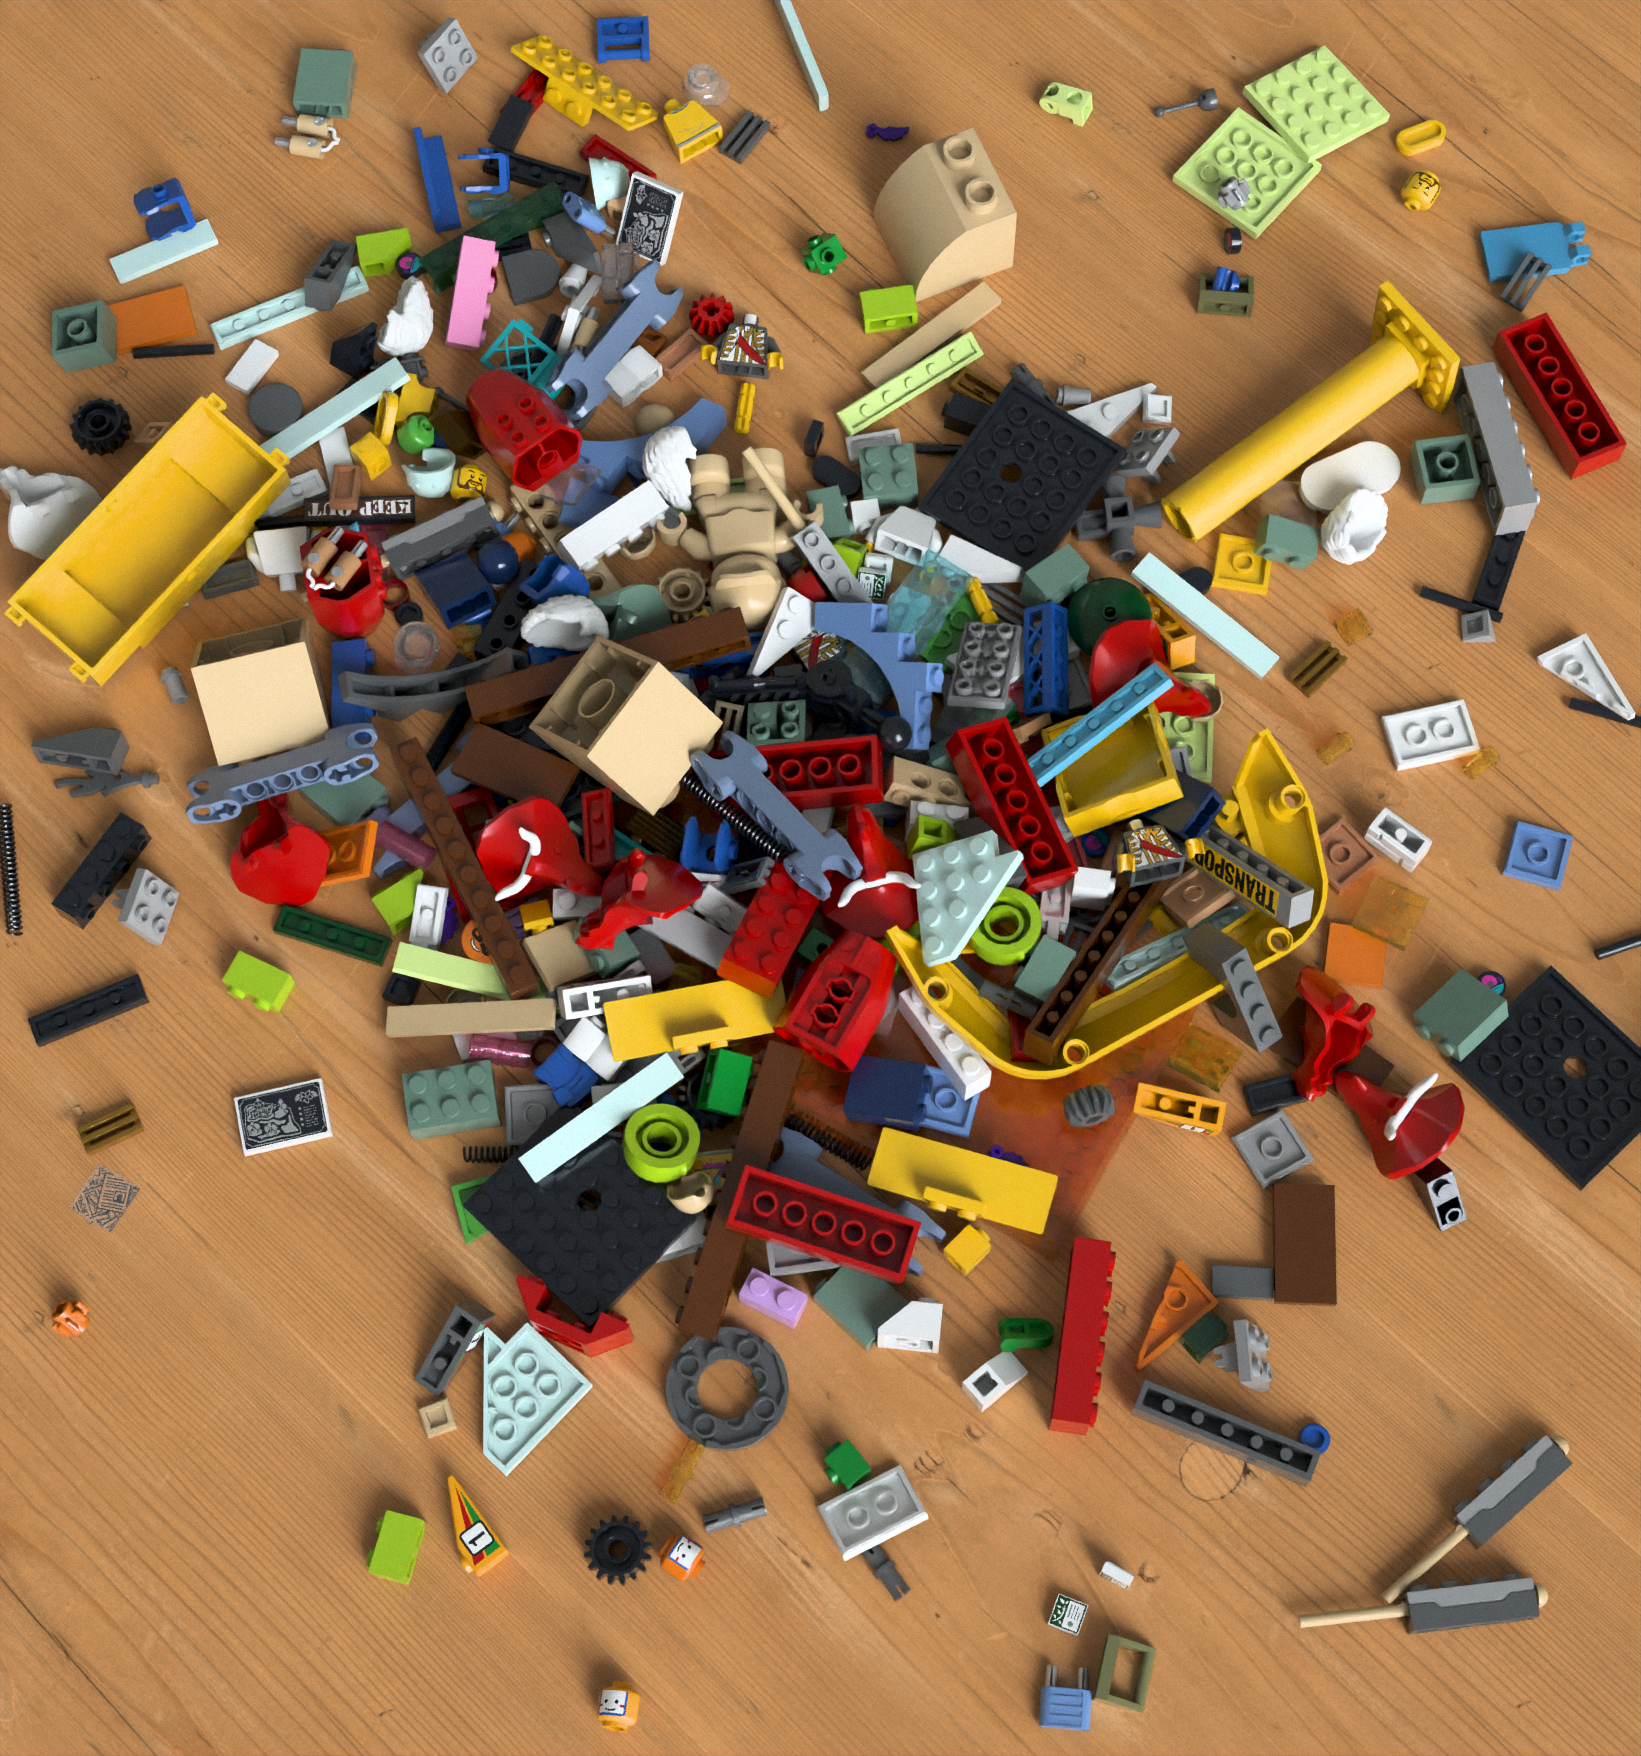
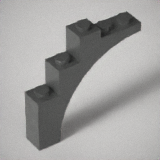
(437, 691)

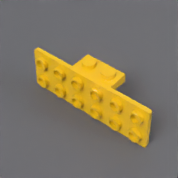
(578, 88)
(689, 1019)
(962, 1181)

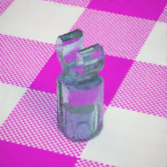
(489, 206)

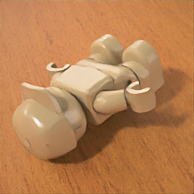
(740, 533)

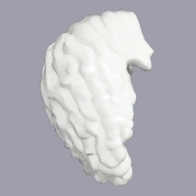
(408, 322)
(666, 465)
(1355, 526)
(565, 623)

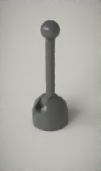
(1206, 100)

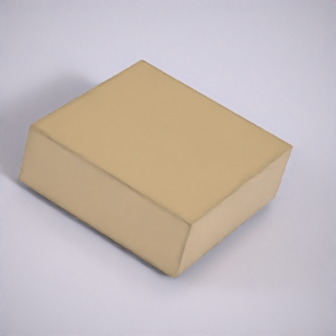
(437, 1418)

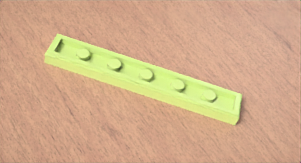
(909, 384)
(454, 971)

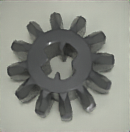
(1089, 1105)

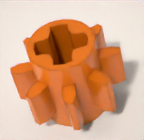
(70, 1317)

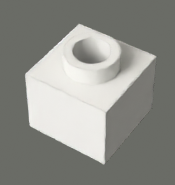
(864, 514)

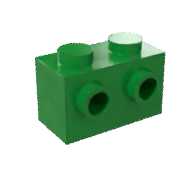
(725, 1082)

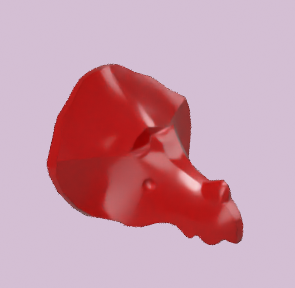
(1127, 651)
(279, 856)
(635, 892)
(1332, 1031)

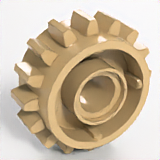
(684, 582)

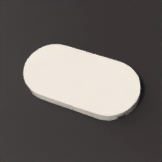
(1361, 466)

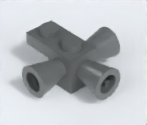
(1117, 520)

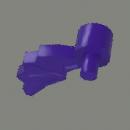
(886, 134)
(450, 922)
(997, 1152)

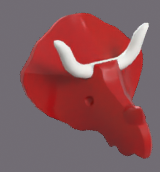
(532, 850)
(884, 890)
(1401, 1126)

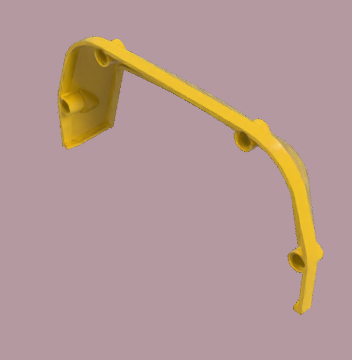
(1270, 827)

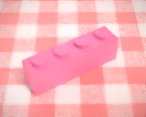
(470, 294)

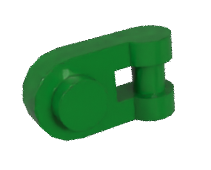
(1024, 1333)

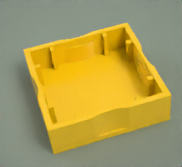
(1118, 775)

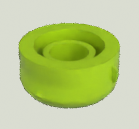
(1011, 907)
(665, 1125)

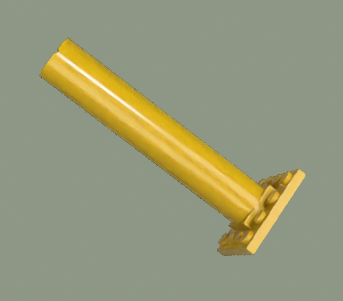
(1401, 355)

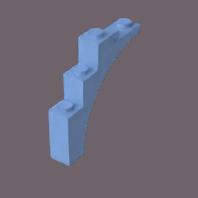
(617, 458)
(894, 653)

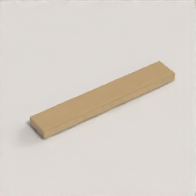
(933, 335)
(471, 1018)

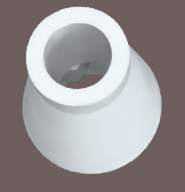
(573, 281)

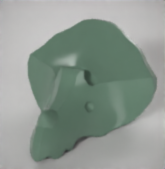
(633, 611)

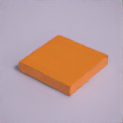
(1354, 957)

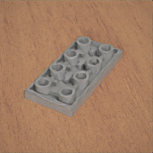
(984, 665)

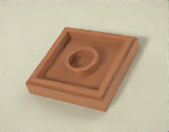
(1345, 855)

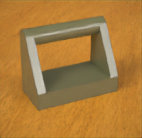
(1225, 302)
(1106, 1672)

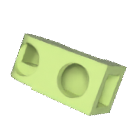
(1067, 102)

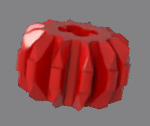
(711, 315)

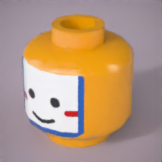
(618, 1706)

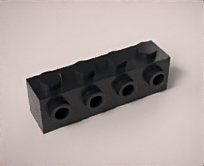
(505, 623)
(101, 870)

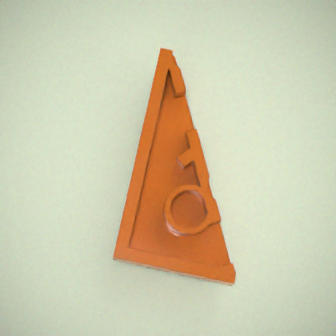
(1180, 1307)

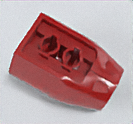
(522, 428)
(360, 605)
(839, 1001)

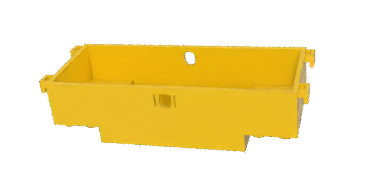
(151, 542)

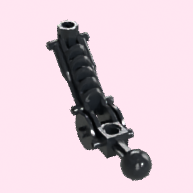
(827, 693)

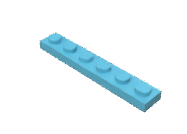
(1099, 723)

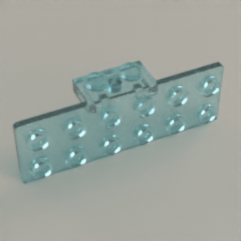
(916, 609)

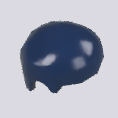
(498, 561)

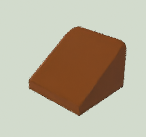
(651, 341)

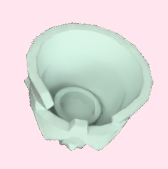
(609, 180)
(436, 477)

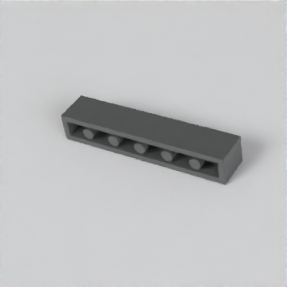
(1226, 1433)

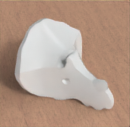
(45, 508)

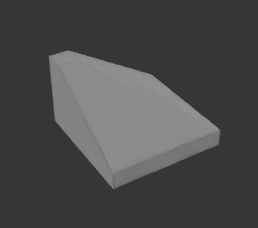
(1477, 627)

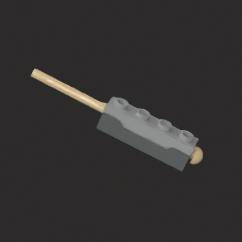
(440, 537)
(813, 544)
(1495, 1504)
(1450, 1606)

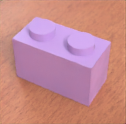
(773, 1298)

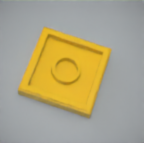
(1238, 566)

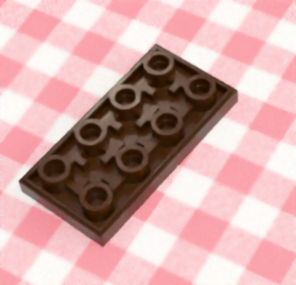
(513, 767)
(1291, 1049)
(1304, 1244)

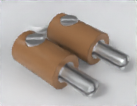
(342, 569)

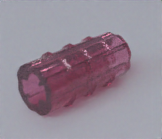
(405, 845)
(499, 1050)

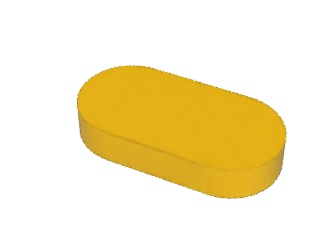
(1420, 137)
(386, 417)

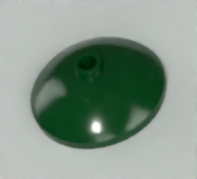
(1089, 604)

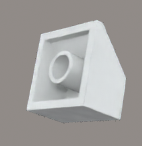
(913, 1327)

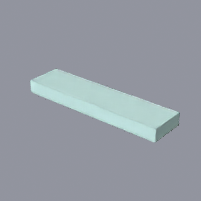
(164, 252)

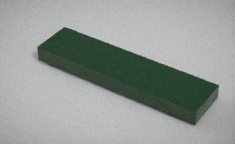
(332, 935)

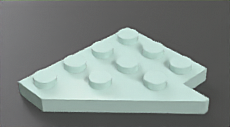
(957, 891)
(524, 1394)

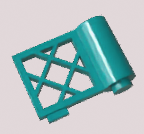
(543, 369)

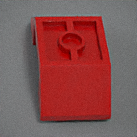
(608, 1333)

